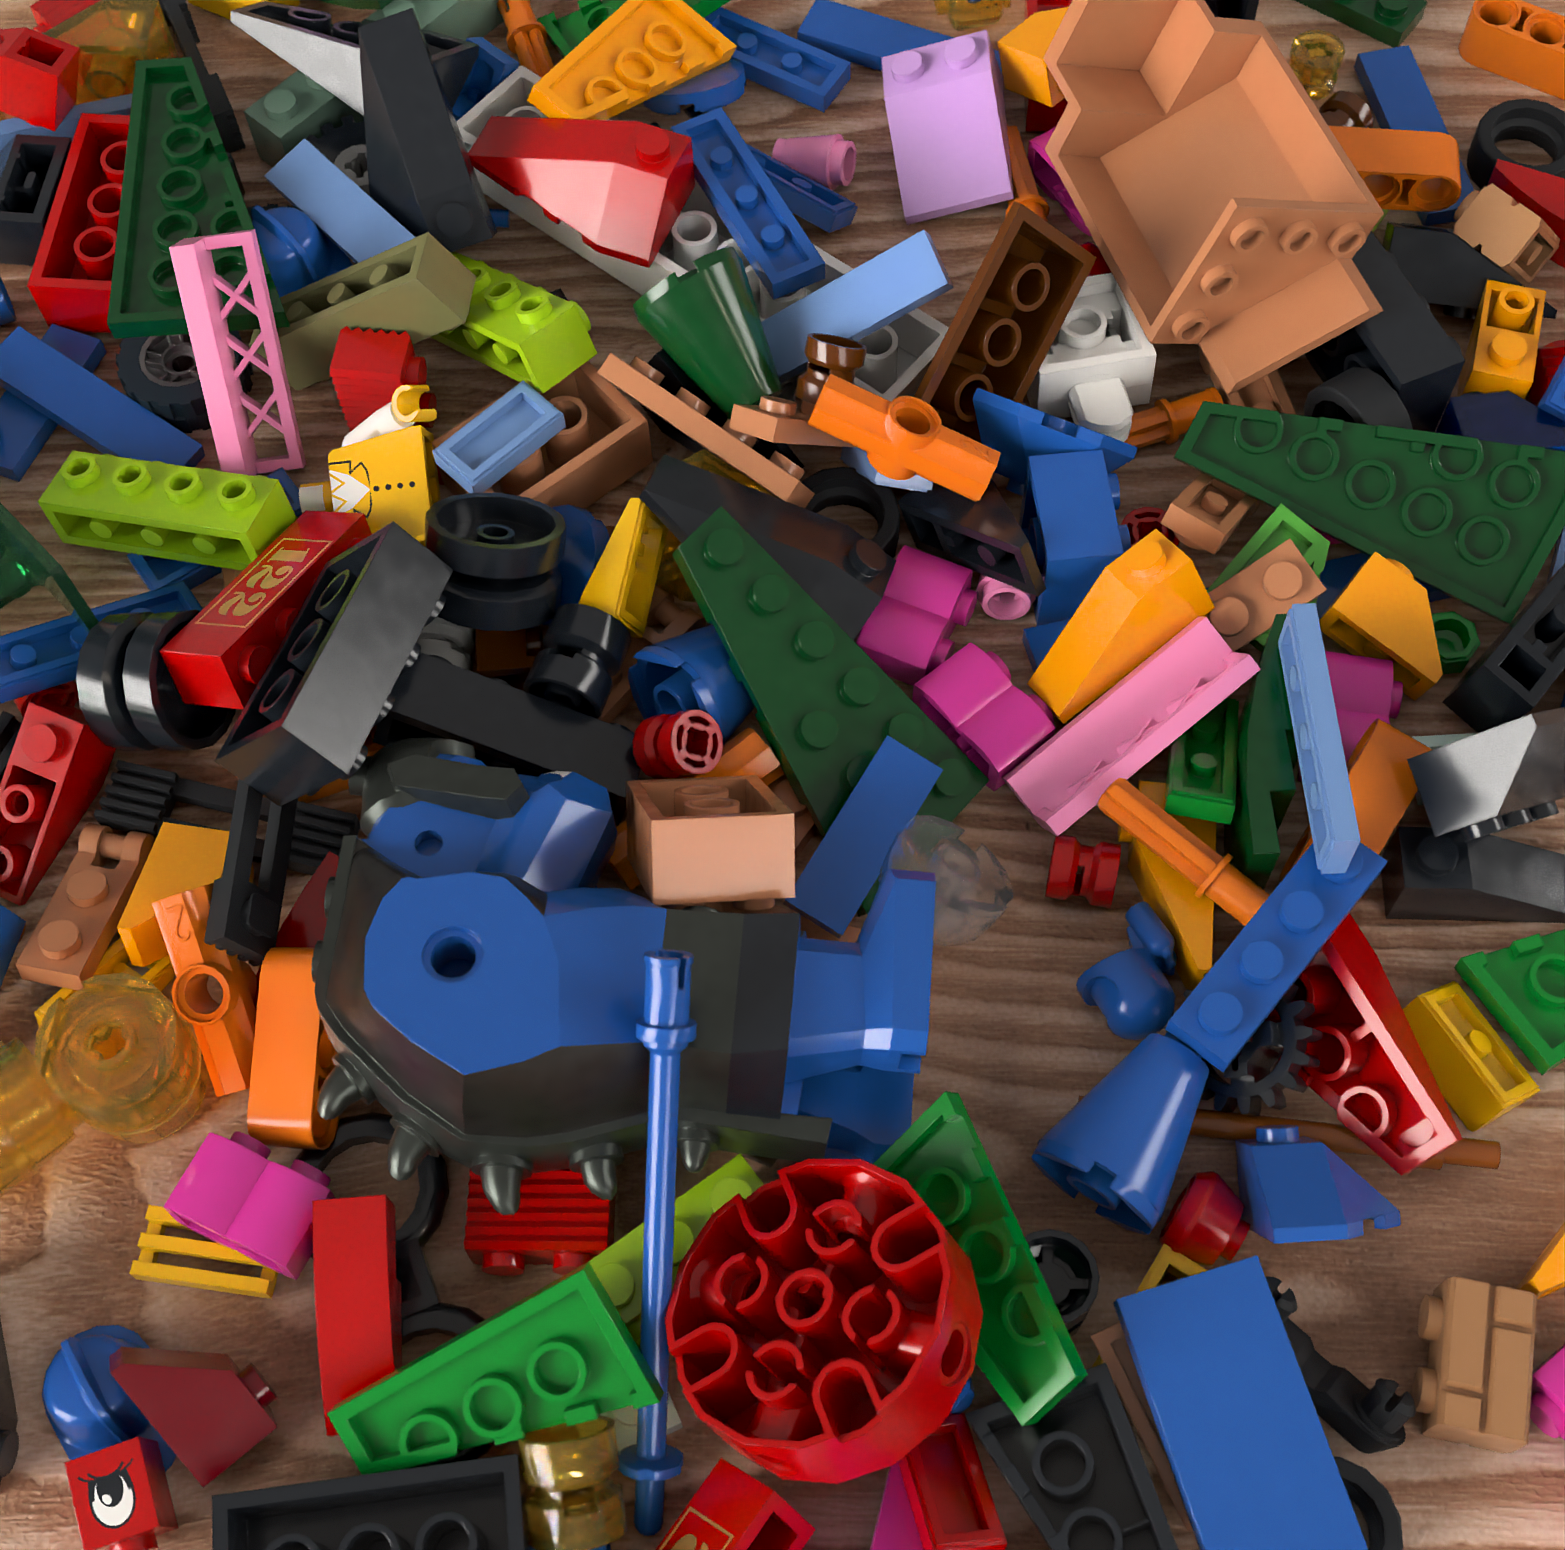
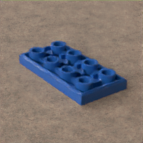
(1236, 1414)

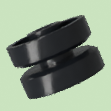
(500, 557)
(130, 691)

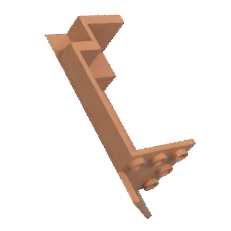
(1209, 183)

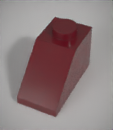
(198, 1404)

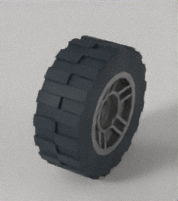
(165, 378)

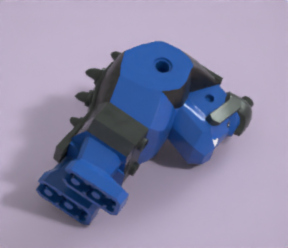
(504, 991)

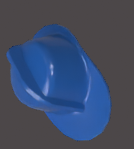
(295, 248)
(87, 1402)

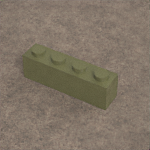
(403, 289)

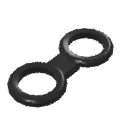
(420, 1303)

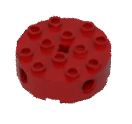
(824, 1321)

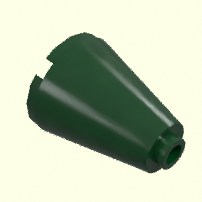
(713, 330)

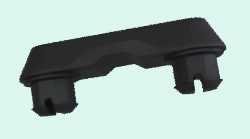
(1362, 1416)

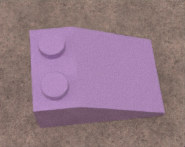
(948, 127)

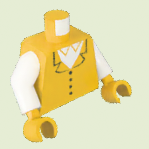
(383, 468)

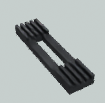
(179, 18)
(146, 797)
(246, 915)

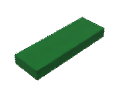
(1205, 767)

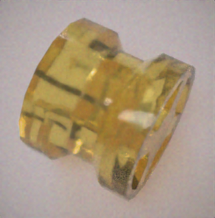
(1315, 61)

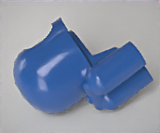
(1132, 983)

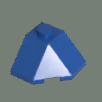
(1026, 432)
(1303, 1190)

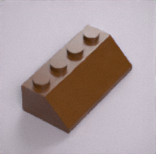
(1006, 319)

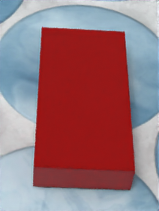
(951, 1491)

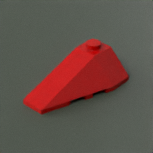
(601, 177)
(1370, 1055)

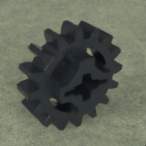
(1251, 1067)

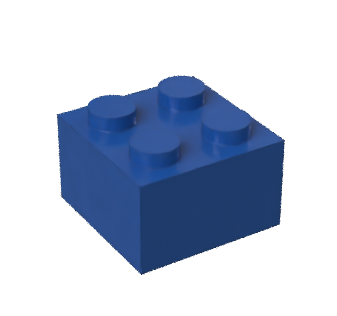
(1070, 527)

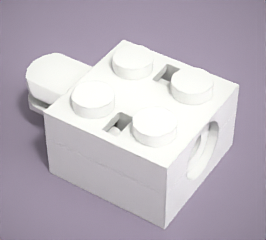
(1097, 363)

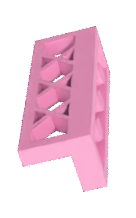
(215, 356)
(1129, 725)

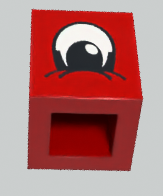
(121, 1496)

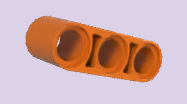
(1517, 43)
(1405, 166)
(1379, 786)
(289, 1056)

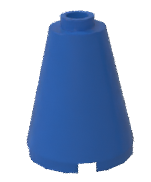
(690, 675)
(1128, 1133)

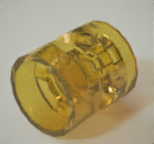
(573, 1494)

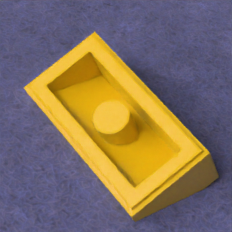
(1467, 1056)

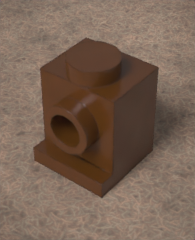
(508, 653)

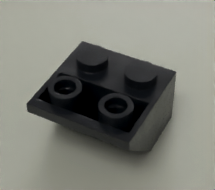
(28, 185)

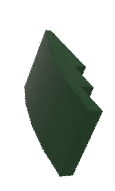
(1263, 767)

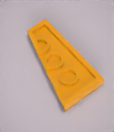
(630, 60)

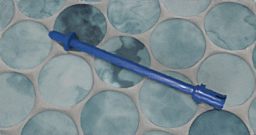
(665, 1034)

